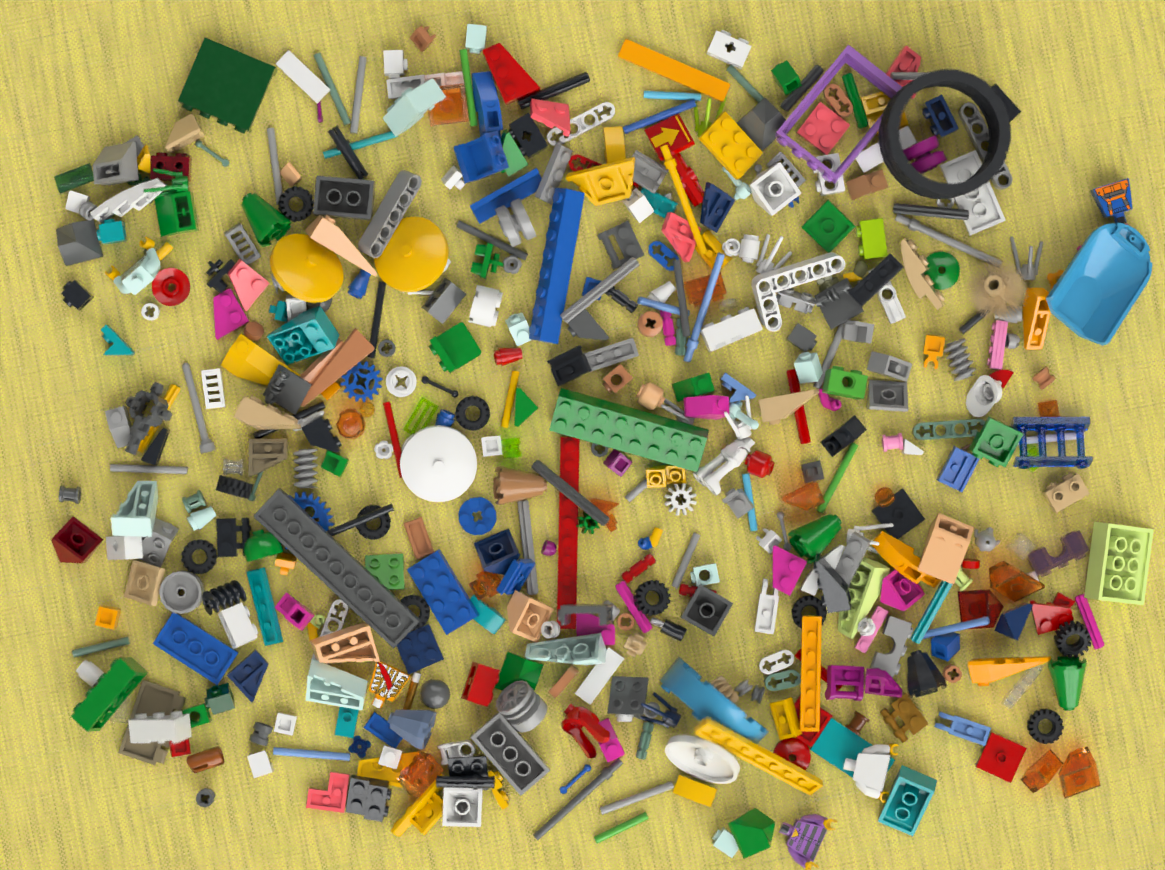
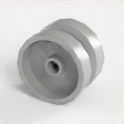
(516, 222)
(173, 584)

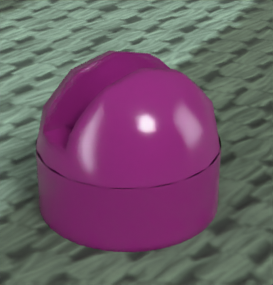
(548, 548)

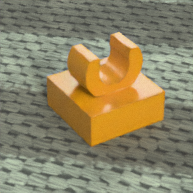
(286, 562)

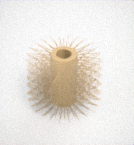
(997, 290)

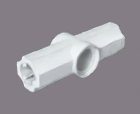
(891, 306)

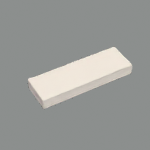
(302, 76)
(599, 676)

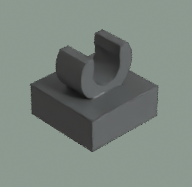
(812, 471)

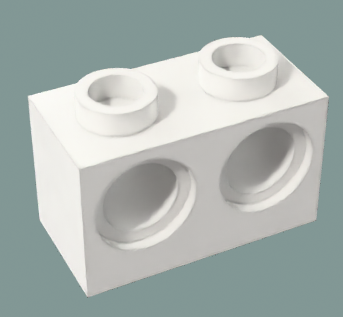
(820, 184)

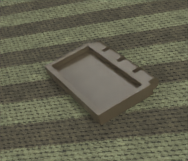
(150, 700)

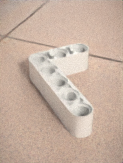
(789, 281)

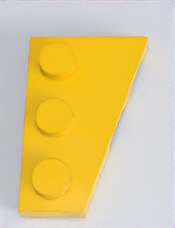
(371, 768)

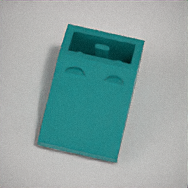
(304, 336)

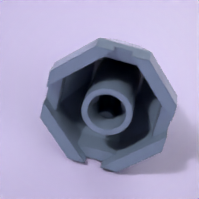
(413, 725)

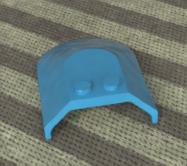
(1102, 282)

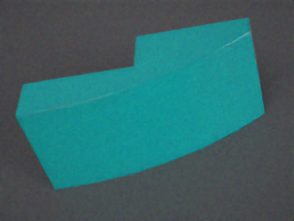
(488, 616)

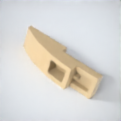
(915, 267)

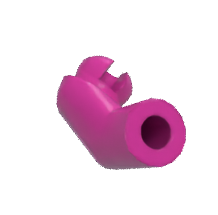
(829, 402)

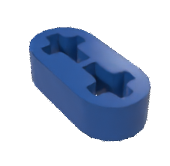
(660, 259)

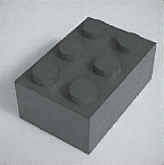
(344, 198)

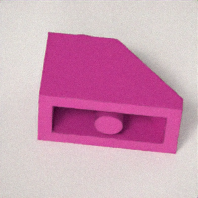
(706, 407)
(612, 748)

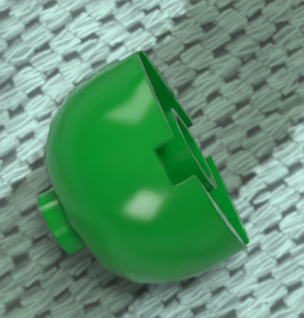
(261, 545)

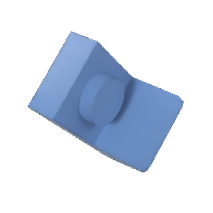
(741, 391)

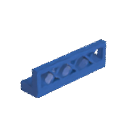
(519, 188)

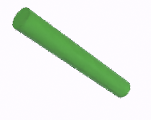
(621, 827)

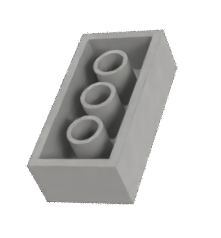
(510, 753)

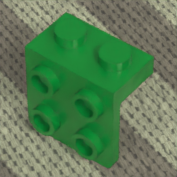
(455, 347)

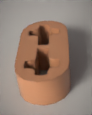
(842, 98)
(563, 681)

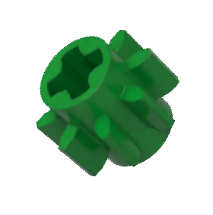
(583, 524)

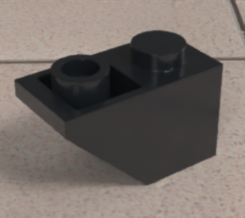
(319, 435)
(843, 435)

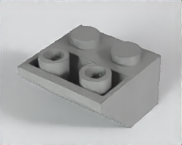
(116, 165)

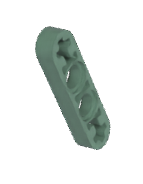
(949, 426)

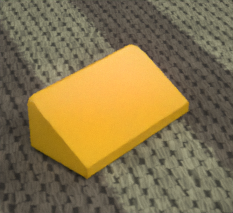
(713, 247)
(785, 718)

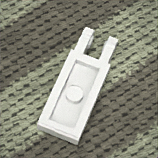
(766, 610)

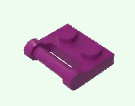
(845, 676)

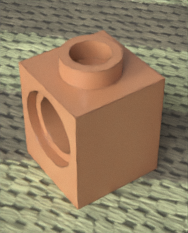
(619, 370)

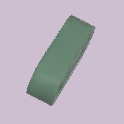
(784, 684)

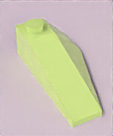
(863, 592)

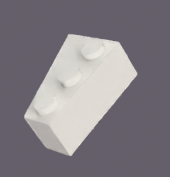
(730, 329)

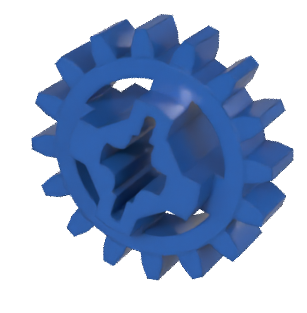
(353, 386)

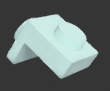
(519, 328)

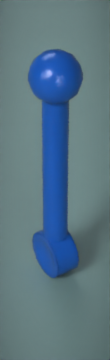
(563, 789)

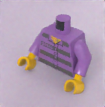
(806, 837)

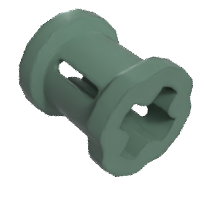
(194, 501)

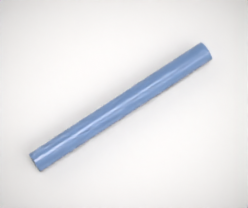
(956, 627)
(311, 754)

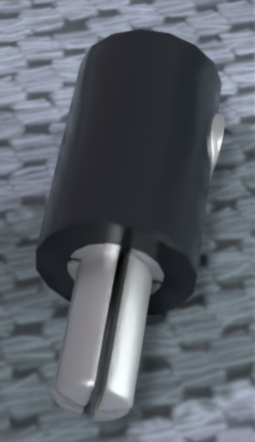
(669, 628)

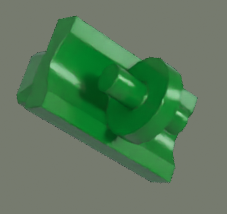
(486, 252)

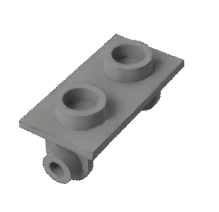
(802, 300)

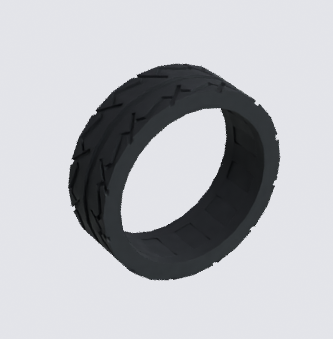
(995, 116)

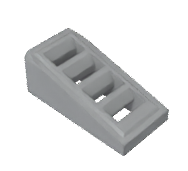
(780, 156)
(233, 230)

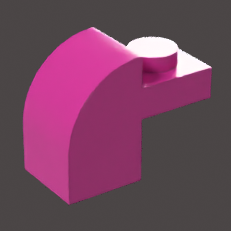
(294, 611)

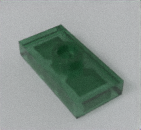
(74, 178)

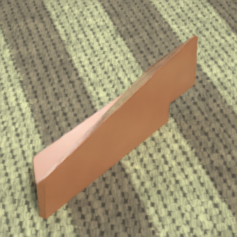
(335, 363)

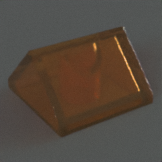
(452, 108)

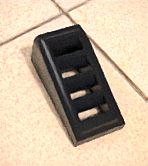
(155, 450)

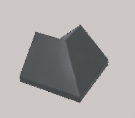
(762, 123)
(78, 242)

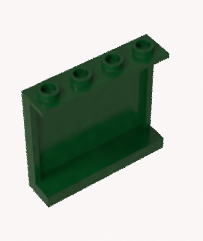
(226, 85)

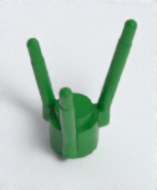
(178, 185)

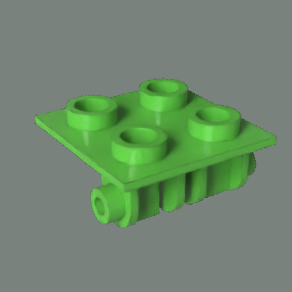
(387, 569)

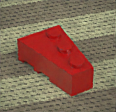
(508, 74)

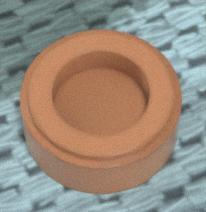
(253, 331)

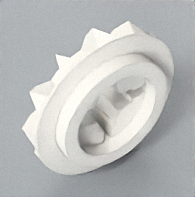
(410, 381)

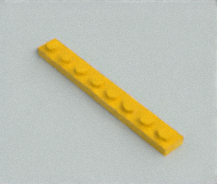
(758, 756)

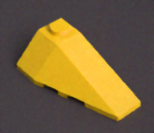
(251, 361)

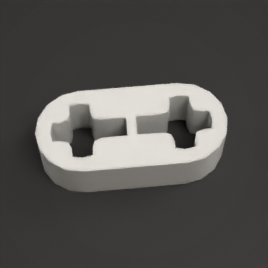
(774, 657)

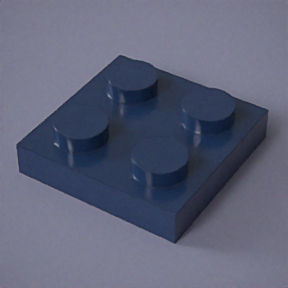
(419, 649)

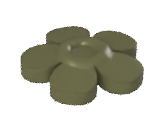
(827, 282)

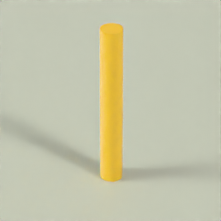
(510, 399)

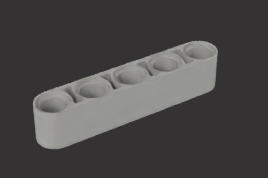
(977, 139)
(389, 213)

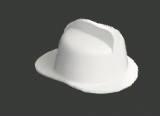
(983, 395)

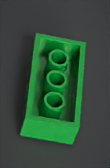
(108, 694)

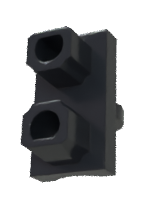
(216, 281)

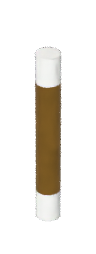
(412, 690)

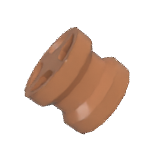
(1043, 378)

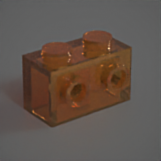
(419, 774)

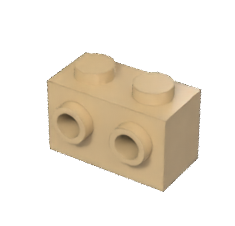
(1066, 492)

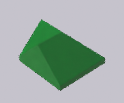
(517, 669)
(752, 832)

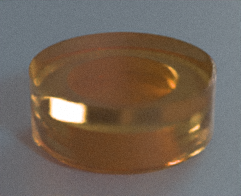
(884, 497)

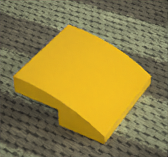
(874, 107)

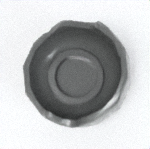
(434, 694)

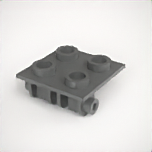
(837, 303)
(286, 389)
(627, 695)

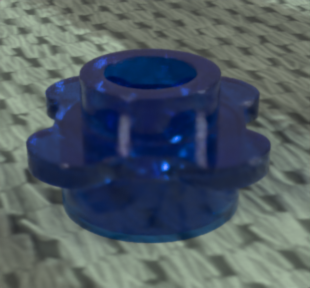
(354, 747)

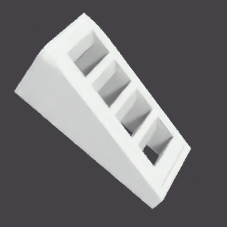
(219, 380)

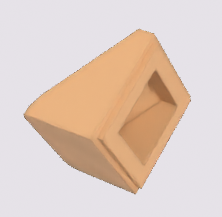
(290, 174)

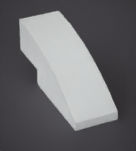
(872, 156)
(810, 582)

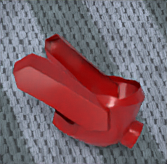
(581, 717)

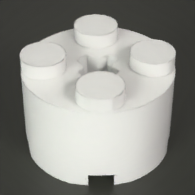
(484, 306)

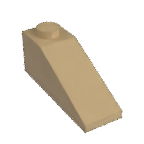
(783, 406)

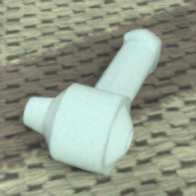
(743, 190)
(735, 412)

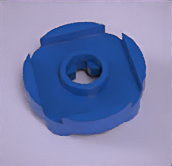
(488, 513)

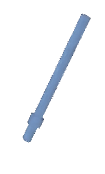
(692, 342)

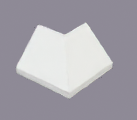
(774, 189)
(462, 807)

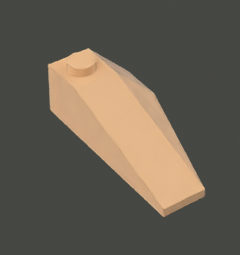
(329, 234)

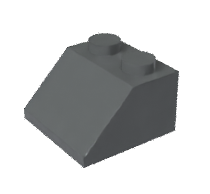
(706, 610)

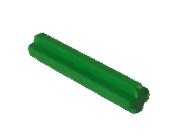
(854, 98)

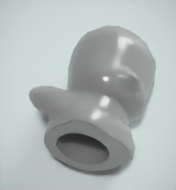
(982, 537)

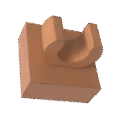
(422, 38)

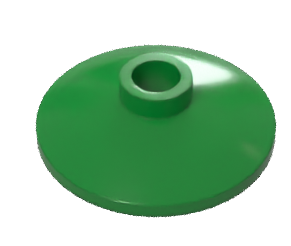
(951, 266)

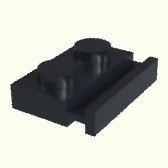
(569, 365)

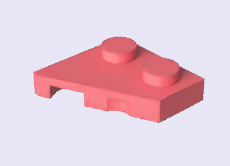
(679, 235)

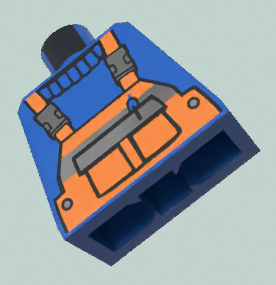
(1114, 200)

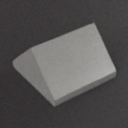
(887, 396)

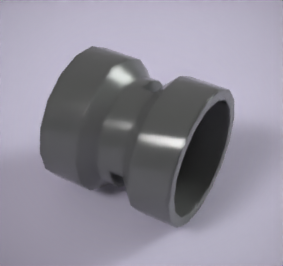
(261, 733)

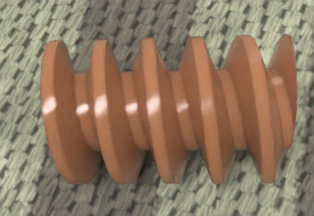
(651, 316)

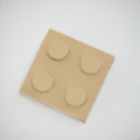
(144, 582)

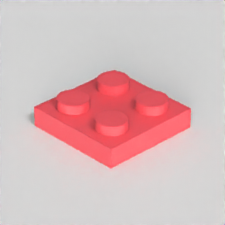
(823, 128)

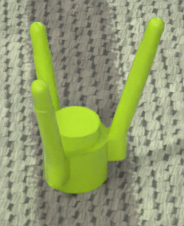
(700, 128)

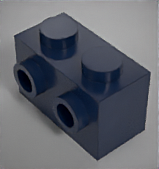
(939, 116)

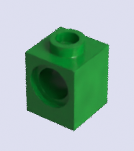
(204, 714)

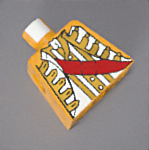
(386, 683)

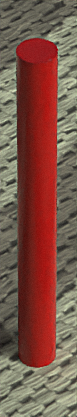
(393, 434)

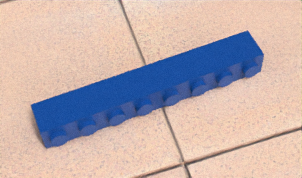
(556, 265)

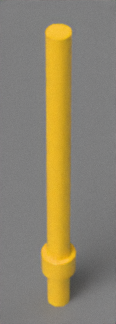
(670, 164)

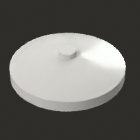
(438, 463)
(702, 759)

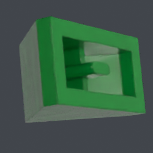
(523, 407)

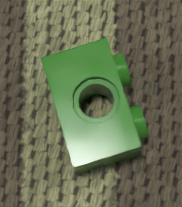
(834, 386)

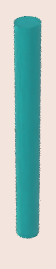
(362, 143)

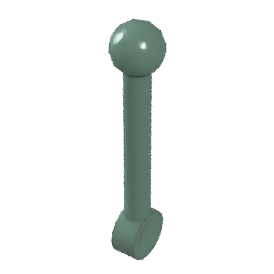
(225, 162)
(252, 496)

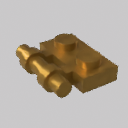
(909, 715)

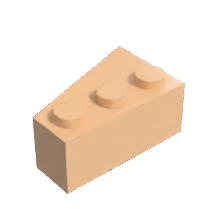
(345, 645)

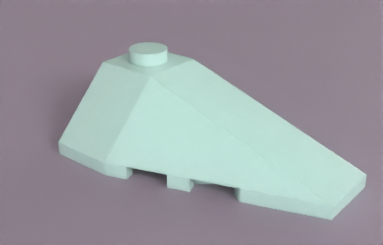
(572, 650)

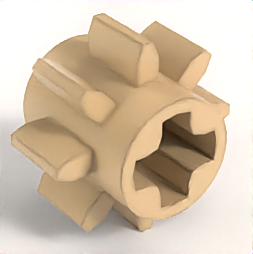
(635, 645)

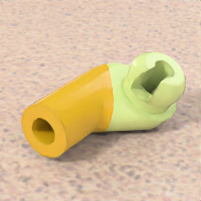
(314, 625)

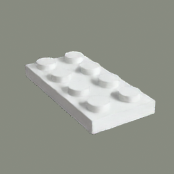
(982, 202)

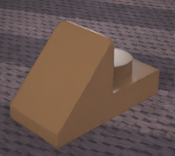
(866, 184)

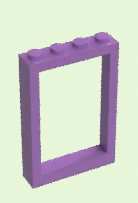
(869, 72)

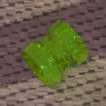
(511, 452)

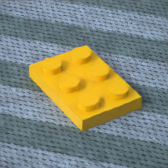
(730, 145)

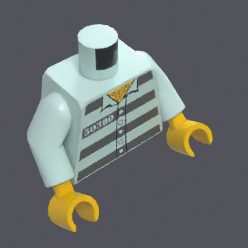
(140, 273)

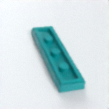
(264, 606)

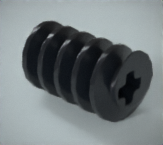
(223, 594)

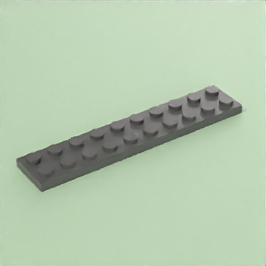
(336, 568)

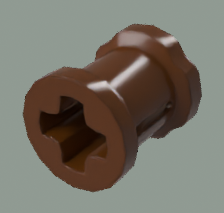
(857, 723)

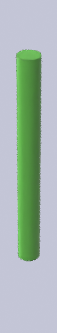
(468, 87)
(837, 477)

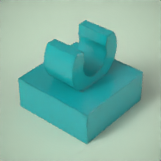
(280, 311)

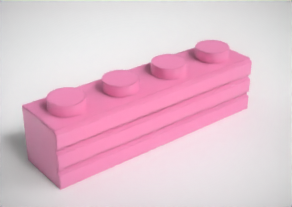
(998, 344)
(865, 641)

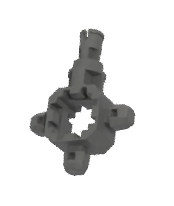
(142, 424)

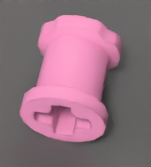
(892, 442)

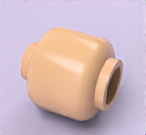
(650, 396)

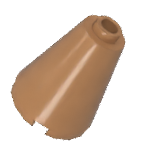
(516, 485)

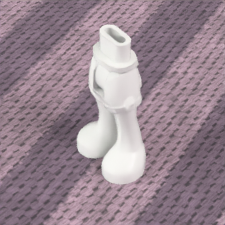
(733, 455)

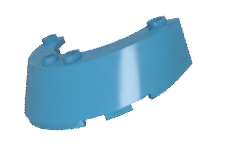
(709, 702)

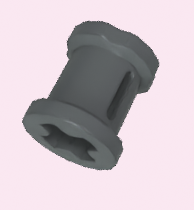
(70, 494)
(206, 792)

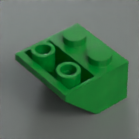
(176, 214)

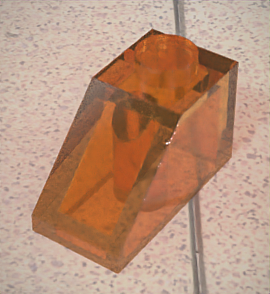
(1042, 771)

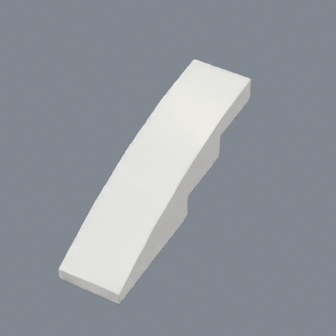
(399, 85)
(126, 200)

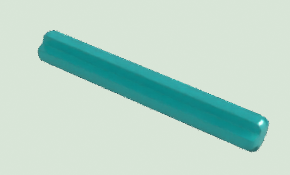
(931, 611)

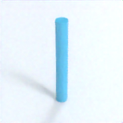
(672, 95)
(748, 491)

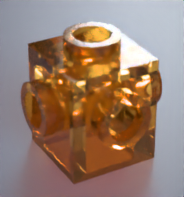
(489, 583)

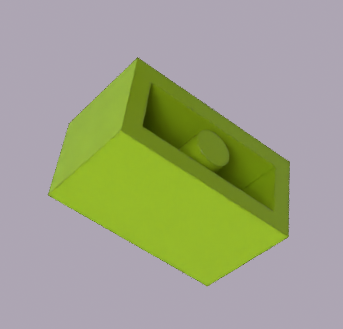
(872, 239)

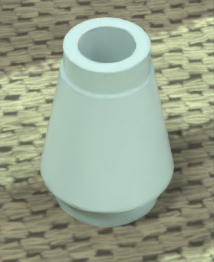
(200, 518)

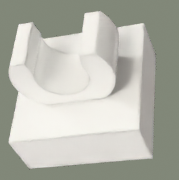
(452, 178)
(769, 540)

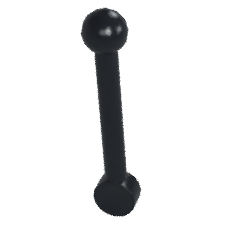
(425, 380)

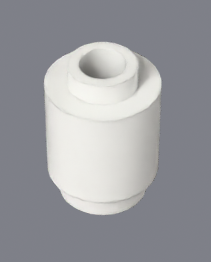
(749, 248)
(89, 673)

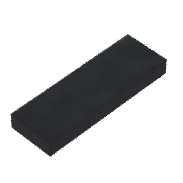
(876, 280)

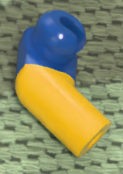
(651, 541)

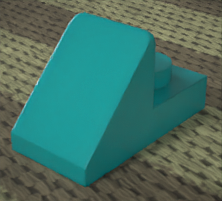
(119, 347)

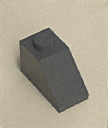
(586, 327)

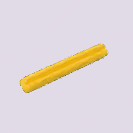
(170, 396)

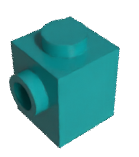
(111, 232)

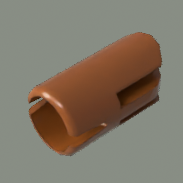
(206, 759)

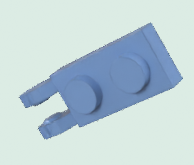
(965, 729)

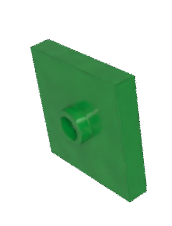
(828, 226)

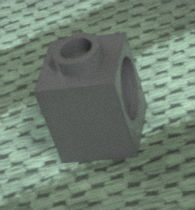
(802, 338)

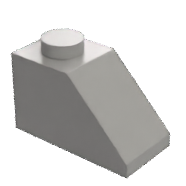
(889, 366)
(119, 425)

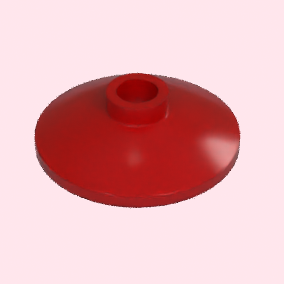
(161, 284)
(798, 748)

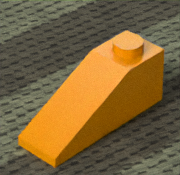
(1035, 318)

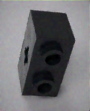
(536, 143)

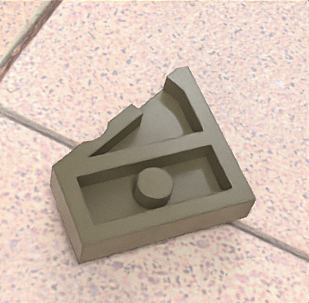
(266, 453)

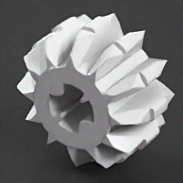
(685, 495)

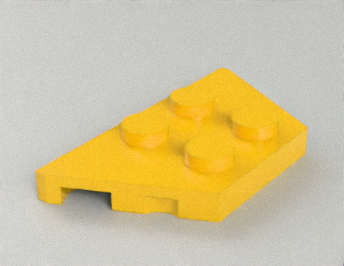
(606, 181)

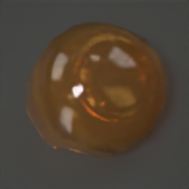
(351, 424)

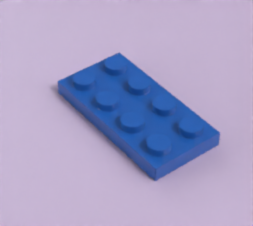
(443, 592)
(195, 648)

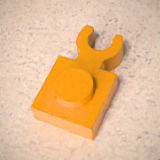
(933, 347)

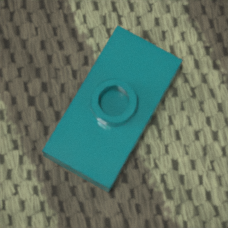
(659, 203)
(346, 722)

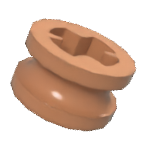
(626, 615)

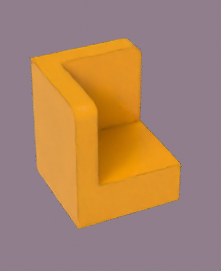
(107, 617)

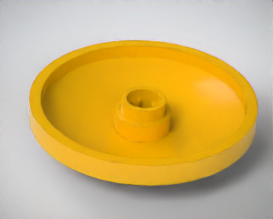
(413, 255)
(306, 268)

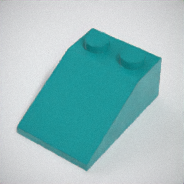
(907, 800)

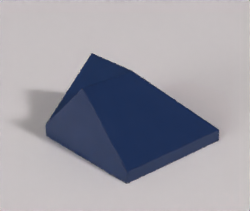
(497, 552)
(1013, 620)

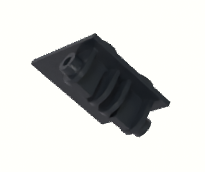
(468, 766)

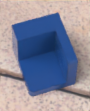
(945, 645)

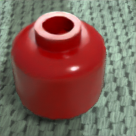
(759, 464)

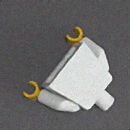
(871, 769)

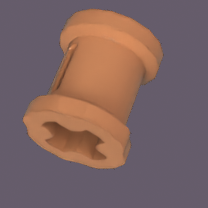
(954, 678)

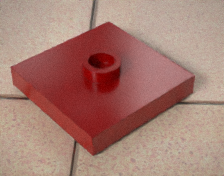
(1001, 757)

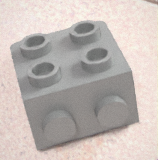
(156, 546)

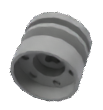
(521, 706)

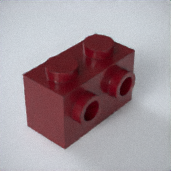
(176, 163)

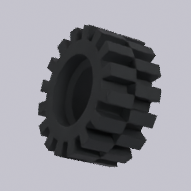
(304, 196)
(484, 413)
(234, 487)
(378, 533)
(190, 564)
(641, 600)
(807, 601)
(421, 604)
(1068, 630)
(1056, 723)

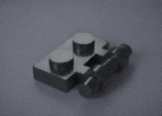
(227, 536)

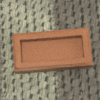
(418, 538)

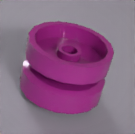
(922, 156)

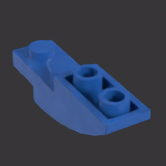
(487, 103)

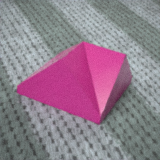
(900, 591)

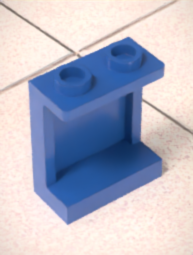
(481, 157)

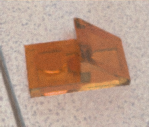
(605, 506)

